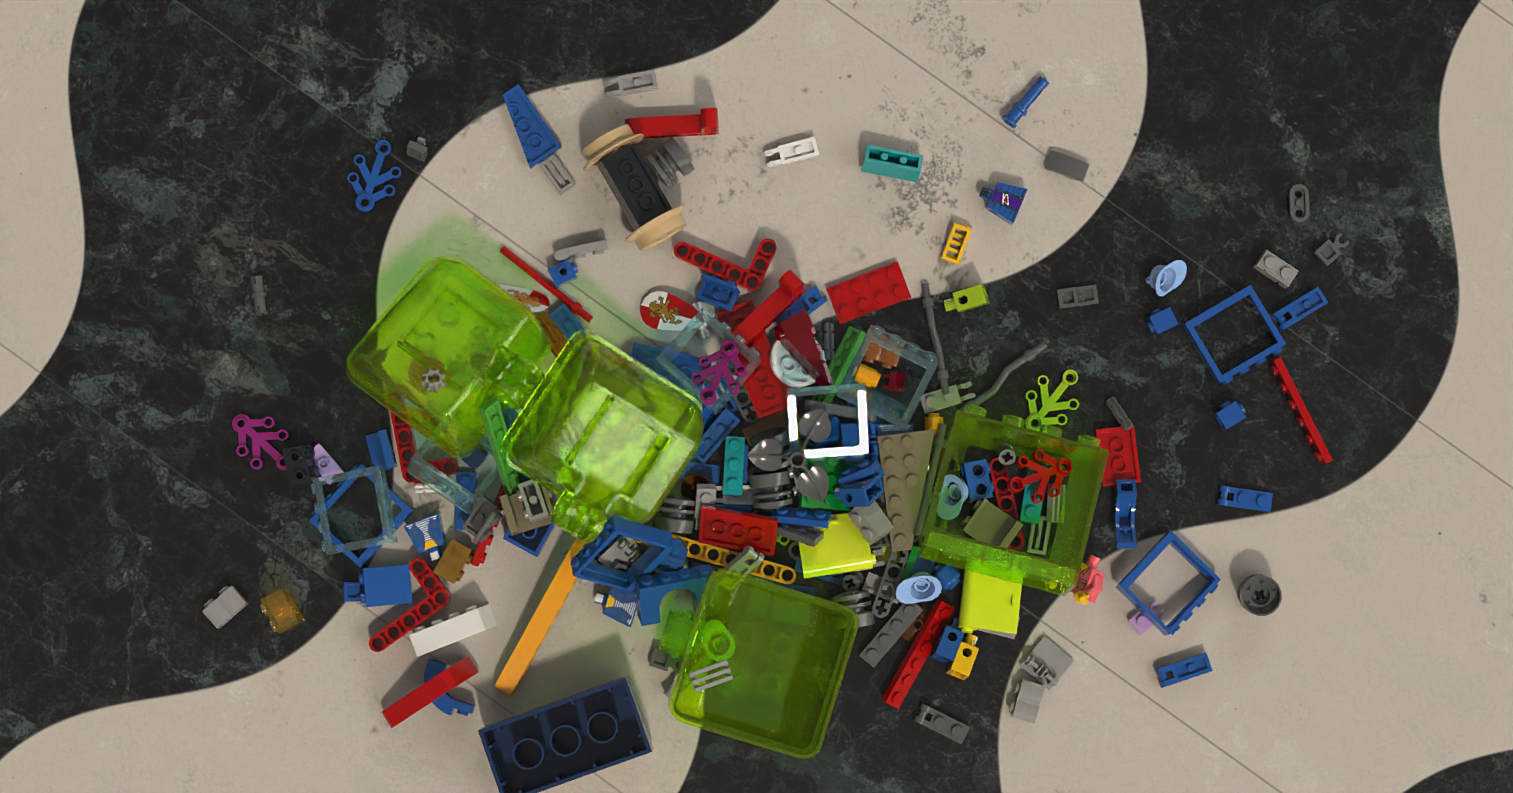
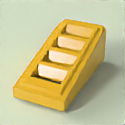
(956, 225)

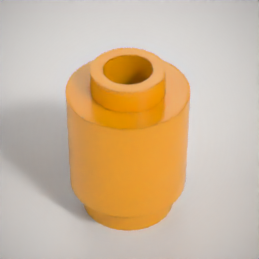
(867, 375)
(932, 422)

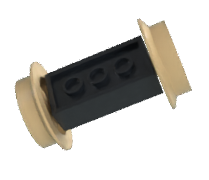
(634, 187)

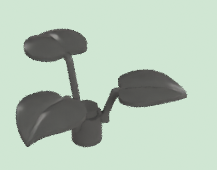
(812, 482)

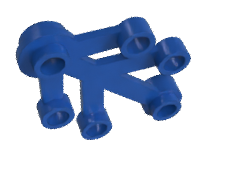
(373, 179)

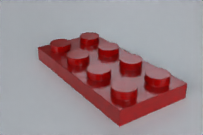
(868, 293)
(738, 529)

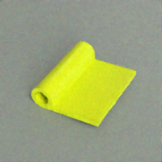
(839, 551)
(989, 604)

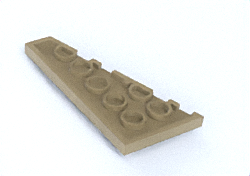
(905, 467)

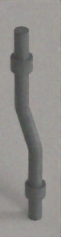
(928, 303)
(1028, 355)

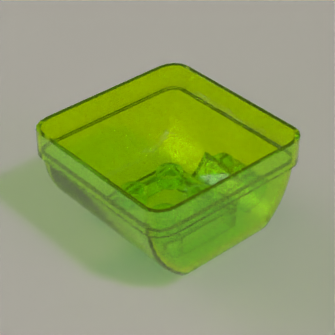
(467, 329)
(604, 436)
(782, 655)

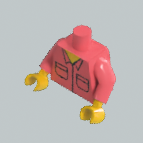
(1089, 582)

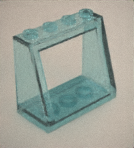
(684, 337)
(877, 402)
(837, 453)
(445, 485)
(383, 503)

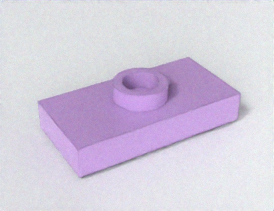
(325, 463)

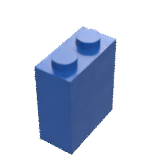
(385, 585)

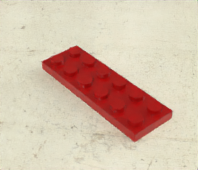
(762, 385)

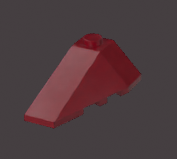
(798, 339)

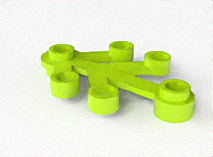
(1049, 403)

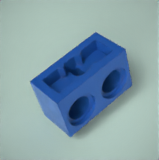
(973, 480)

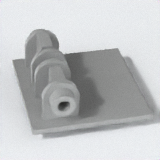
(621, 550)
(1046, 663)

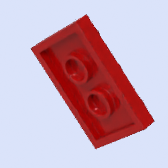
(1122, 456)

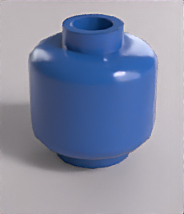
(947, 576)

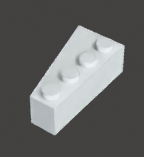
(452, 630)

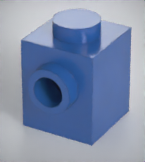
(563, 273)
(1161, 320)
(1230, 414)

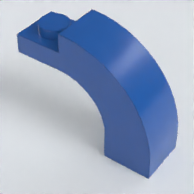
(1124, 514)
(446, 702)

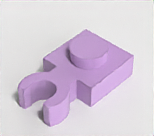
(1140, 622)

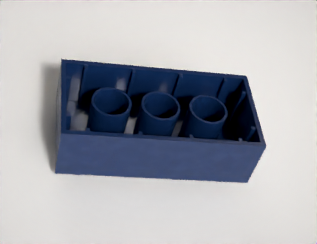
(566, 738)

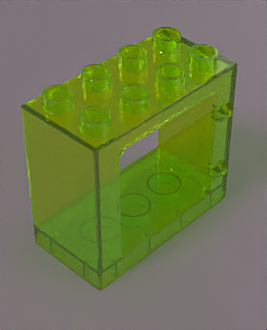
(1062, 569)

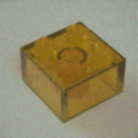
(281, 610)

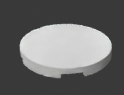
(787, 368)

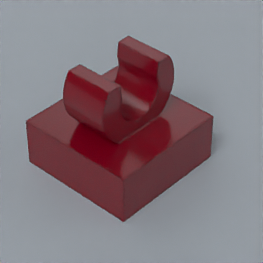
(896, 381)

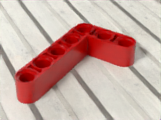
(676, 126)
(745, 274)
(789, 291)
(410, 444)
(1000, 495)
(416, 611)
(429, 691)

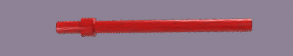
(575, 307)

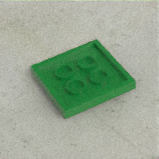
(834, 470)

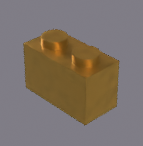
(453, 561)

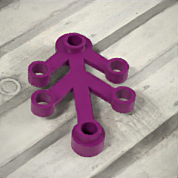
(719, 370)
(258, 439)

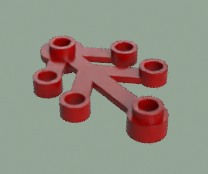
(1043, 474)

